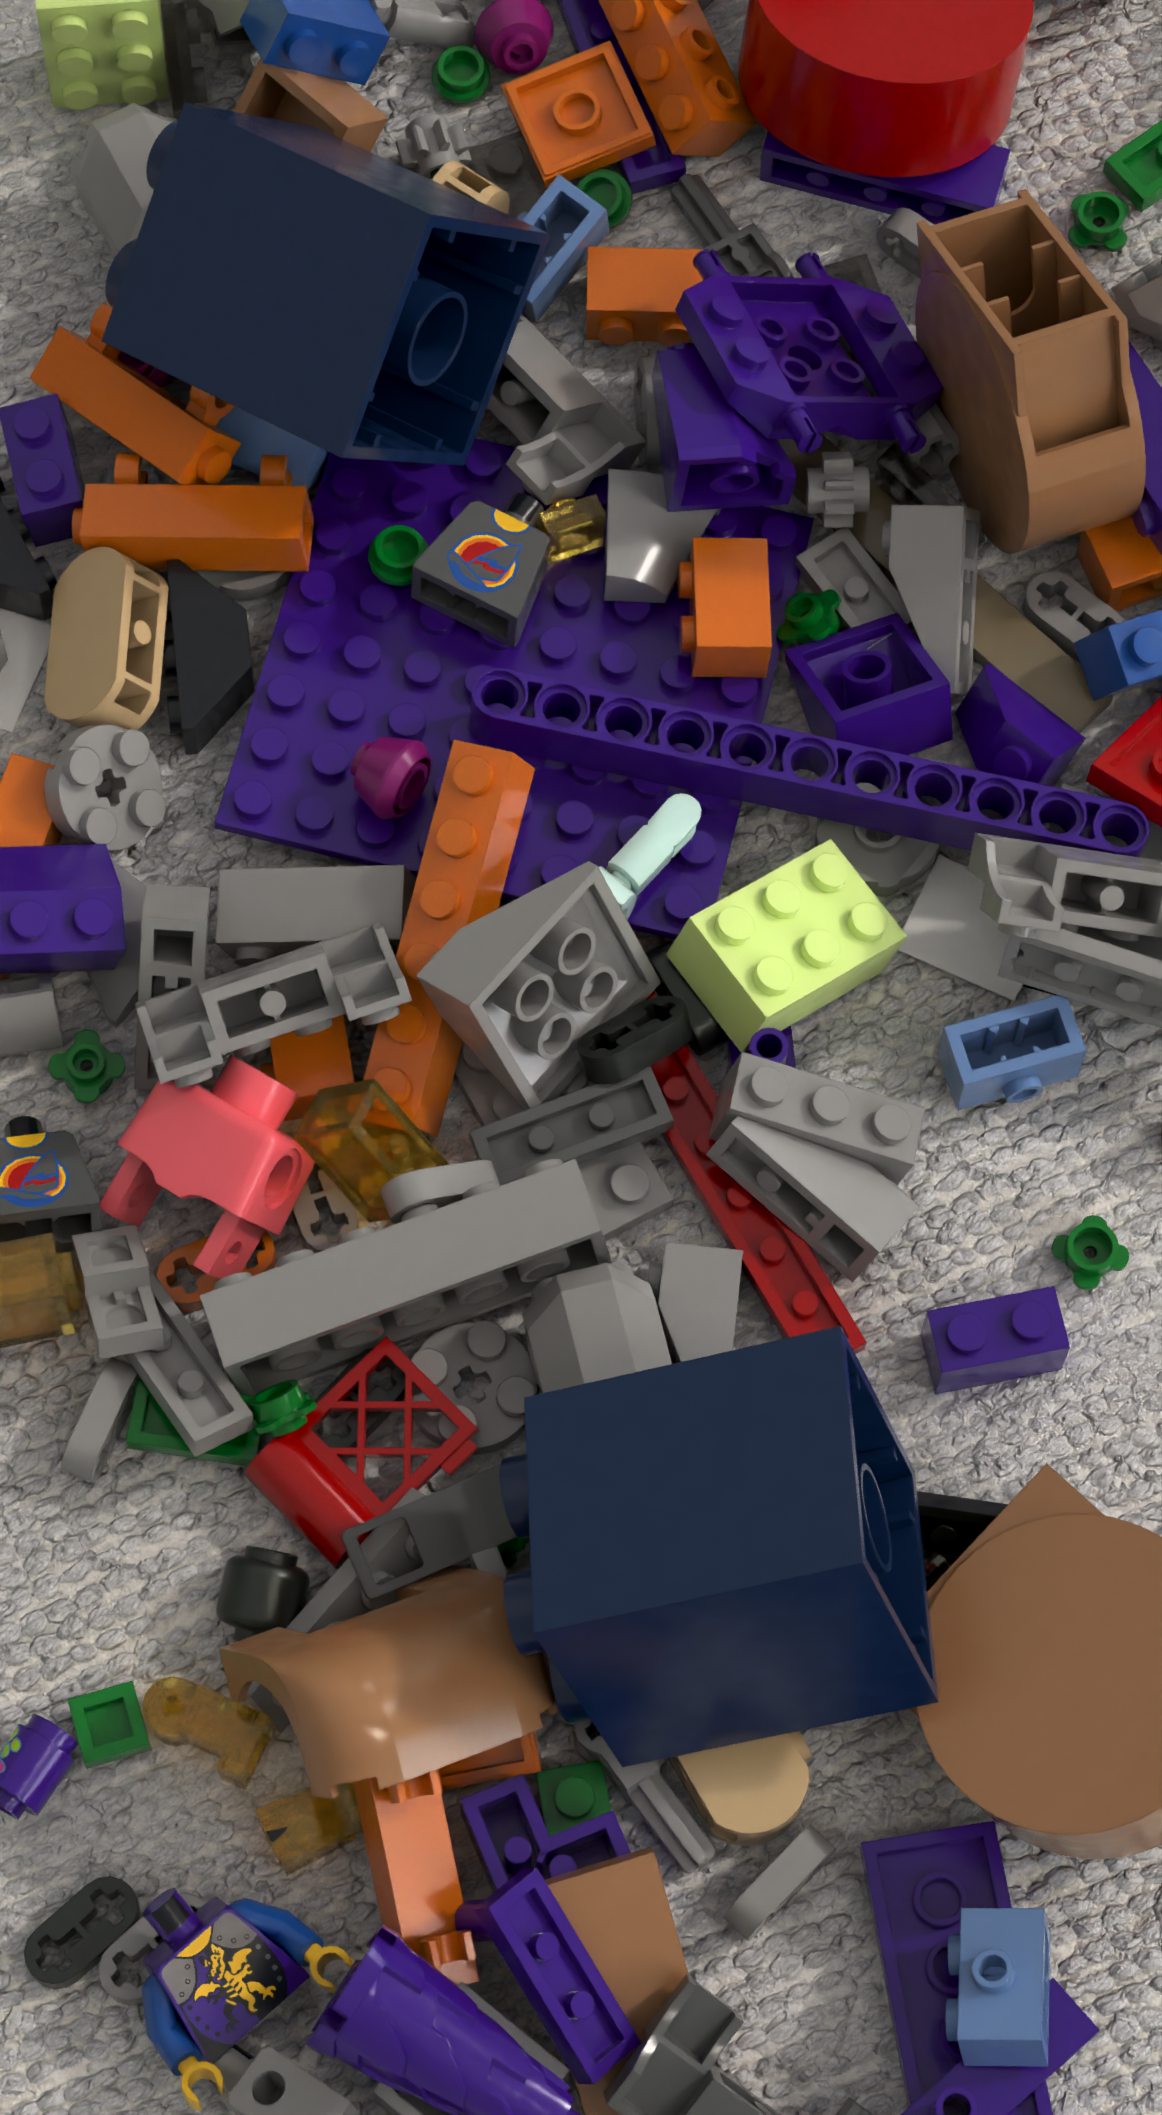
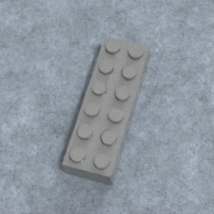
(404, 1277)

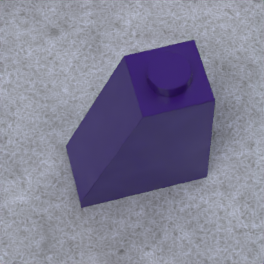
(706, 446)

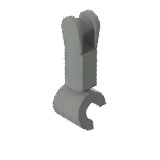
(426, 21)

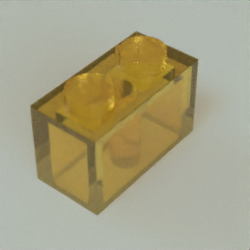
(363, 1142)
(36, 1291)

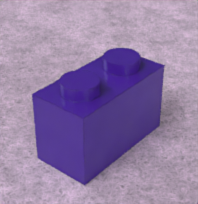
(43, 466)
(994, 1340)

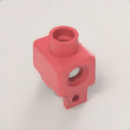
(215, 1148)

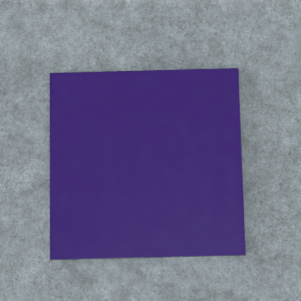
(374, 663)

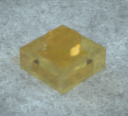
(573, 526)

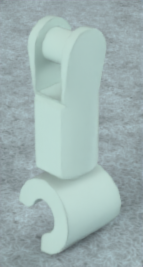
(651, 849)

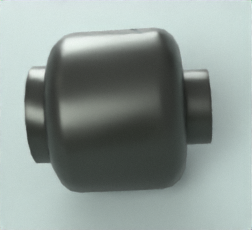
(261, 1591)

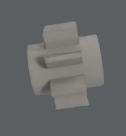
(432, 144)
(837, 489)

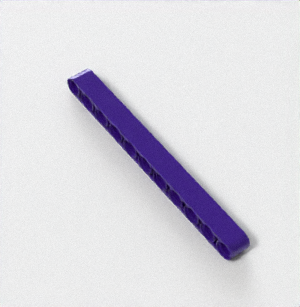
(779, 754)

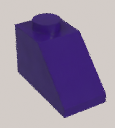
(1014, 732)

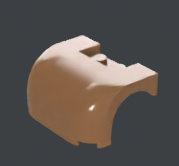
(400, 1682)

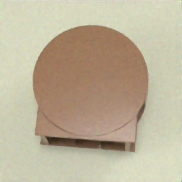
(1029, 376)
(1053, 1674)

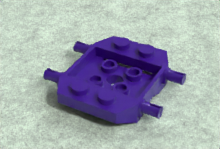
(781, 358)

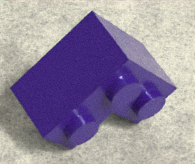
(513, 1836)

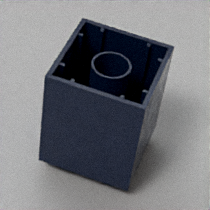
(321, 287)
(720, 1550)

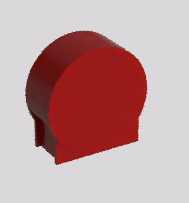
(884, 80)

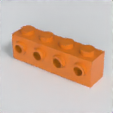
(681, 74)

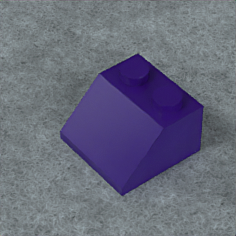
(874, 696)
(59, 909)

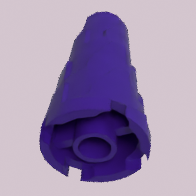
(430, 2039)

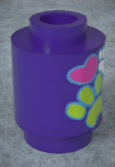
(33, 1765)

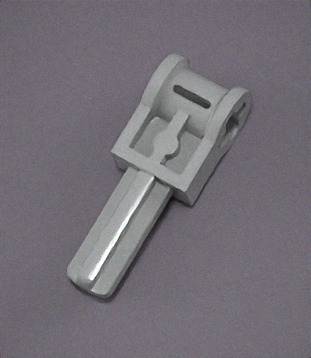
(652, 1799)

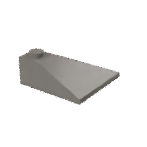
(538, 980)

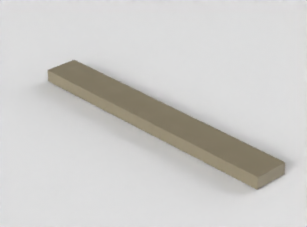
(1000, 630)

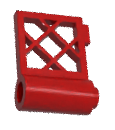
(320, 1490)

